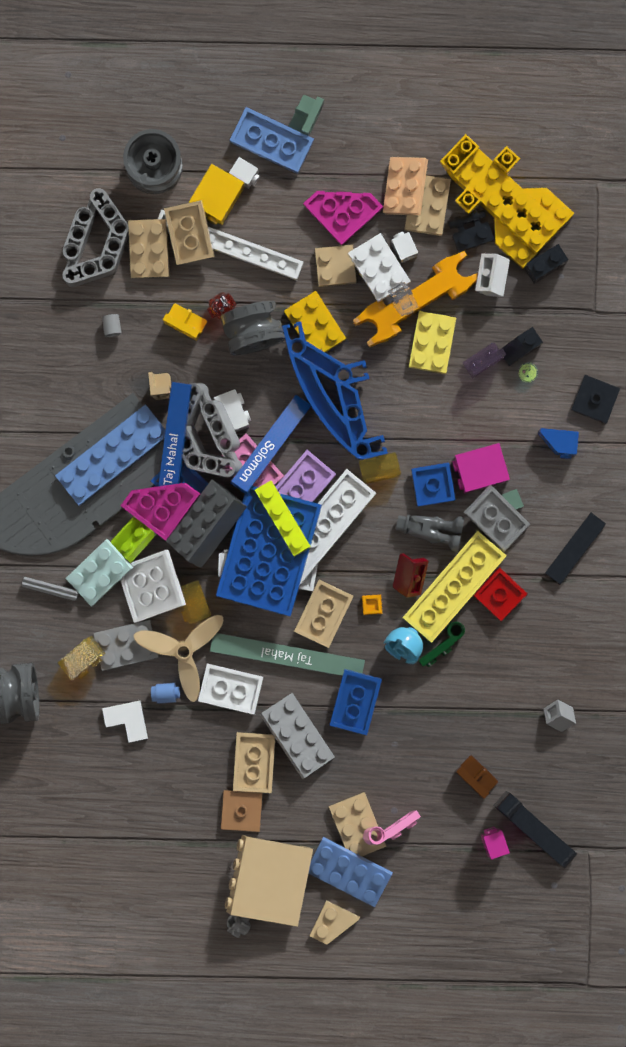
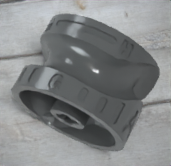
(153, 161)
(252, 328)
(19, 693)

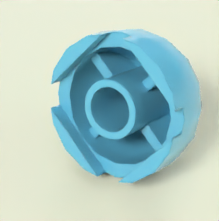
(404, 643)

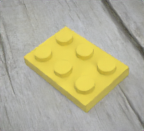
(432, 342)

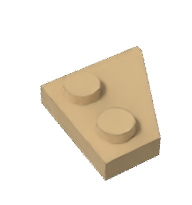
(332, 922)

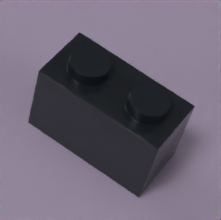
(546, 263)

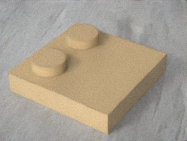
(335, 266)

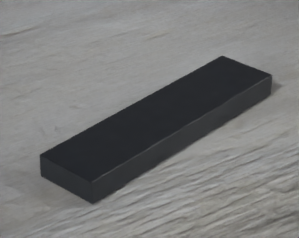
(575, 548)

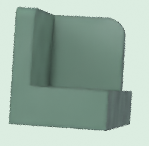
(306, 114)

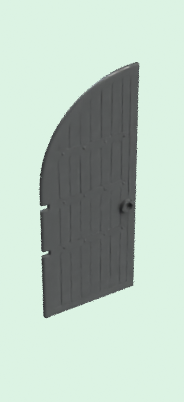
(42, 515)

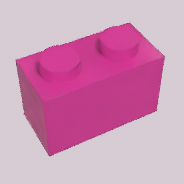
(494, 842)

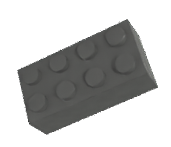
(206, 523)

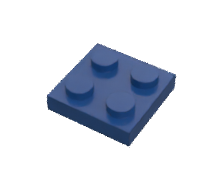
(433, 484)

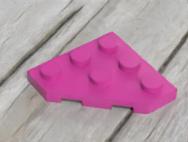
(342, 212)
(161, 506)

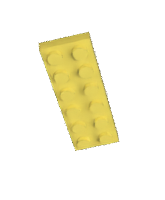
(454, 586)

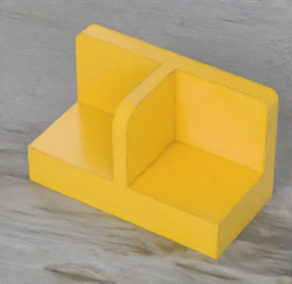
(185, 321)

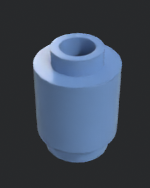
(165, 693)

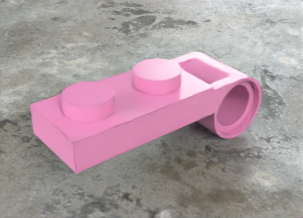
(393, 830)

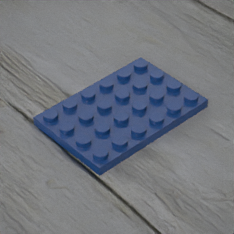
(259, 563)

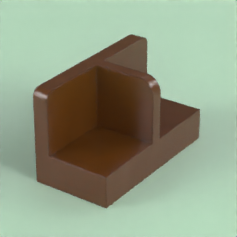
(476, 776)

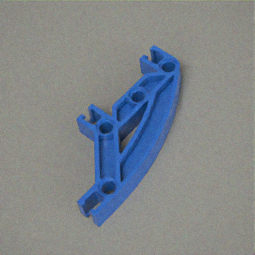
(345, 430)

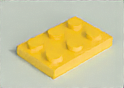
(317, 322)

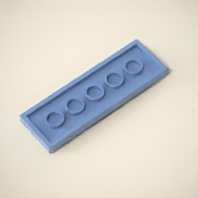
(112, 455)

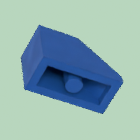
(560, 441)

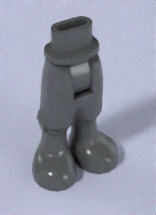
(428, 529)

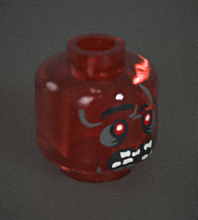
(220, 304)

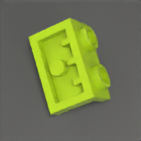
(132, 539)

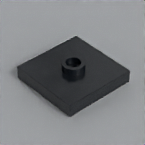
(595, 399)

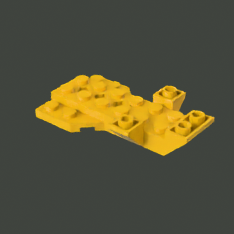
(487, 185)

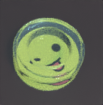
(528, 372)

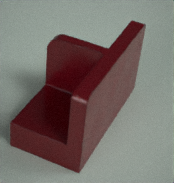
(410, 575)

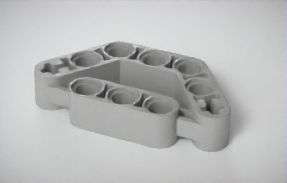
(73, 265)
(201, 402)

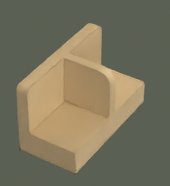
(160, 385)

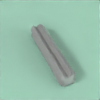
(49, 588)

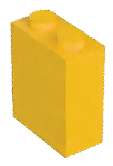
(218, 194)

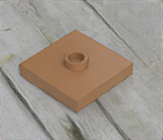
(241, 810)

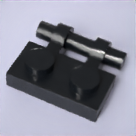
(471, 237)

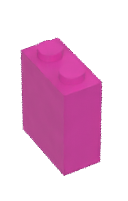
(480, 468)

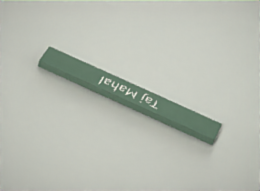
(284, 655)

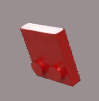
(500, 594)

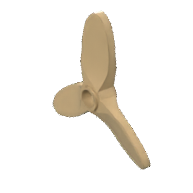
(166, 645)

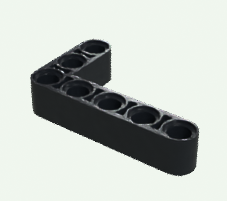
(535, 829)

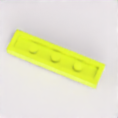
(282, 518)

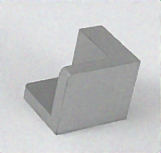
(559, 715)

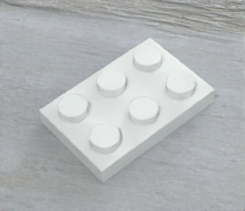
(378, 266)
(230, 689)

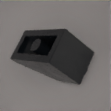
(522, 346)

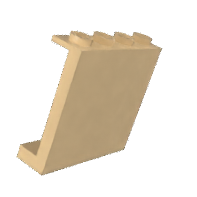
(268, 880)

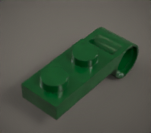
(444, 647)

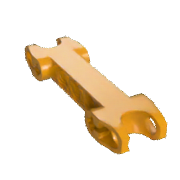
(445, 281)

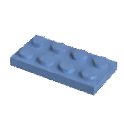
(271, 140)
(349, 872)

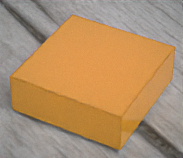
(372, 604)

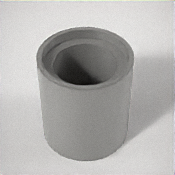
(111, 325)

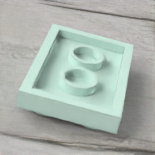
(99, 572)

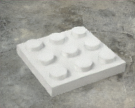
(152, 587)

